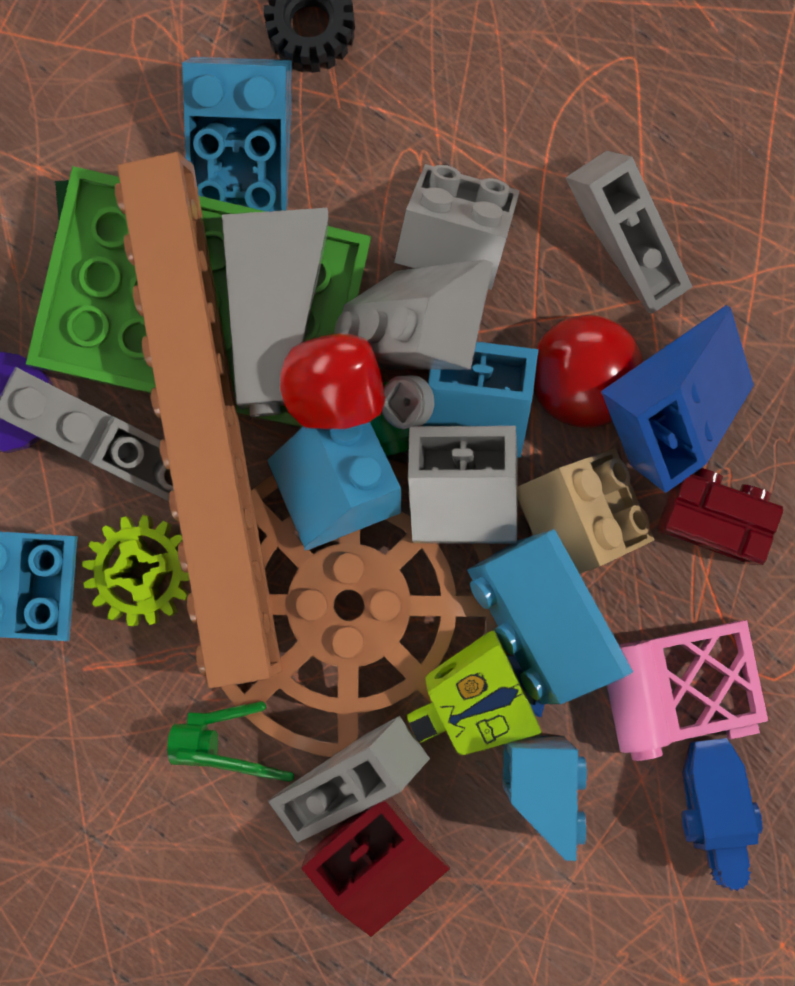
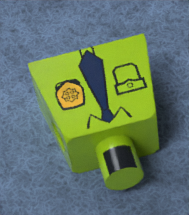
(475, 700)

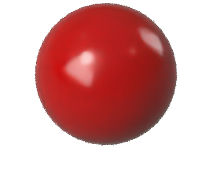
(579, 362)

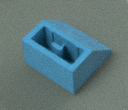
(488, 394)
(36, 585)
(543, 784)

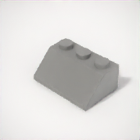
(422, 316)

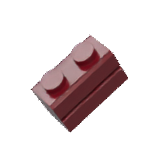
(721, 517)

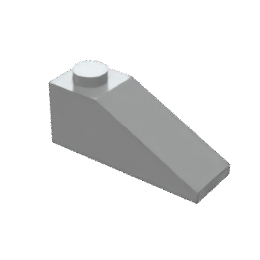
(630, 228)
(351, 780)

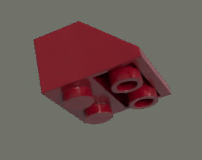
(374, 865)

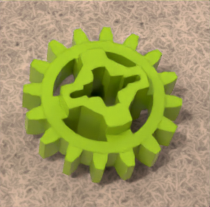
(132, 549)

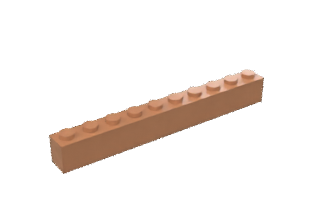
(198, 420)

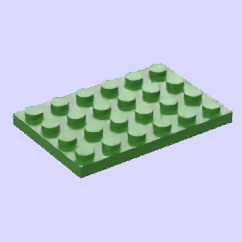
(87, 302)

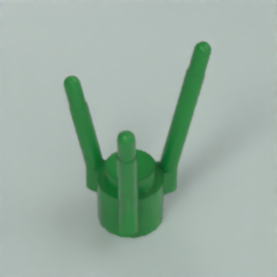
(198, 746)

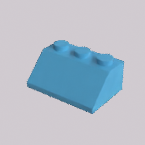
(548, 619)

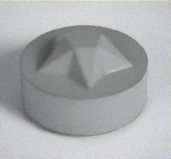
(408, 401)

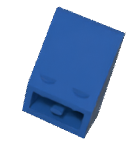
(681, 401)

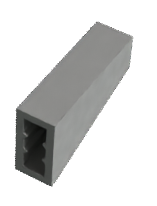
(271, 291)

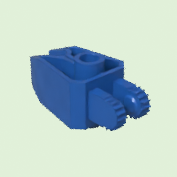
(720, 810)

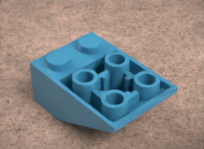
(239, 129)

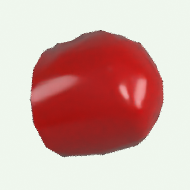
(332, 382)

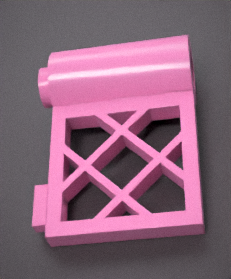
(645, 702)

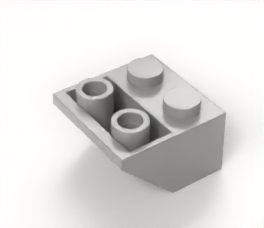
(455, 220)
(463, 484)

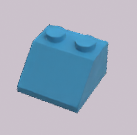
(335, 482)

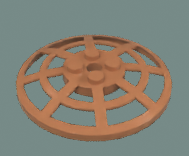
(357, 641)

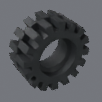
(310, 49)

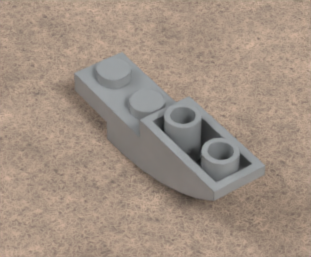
(85, 432)

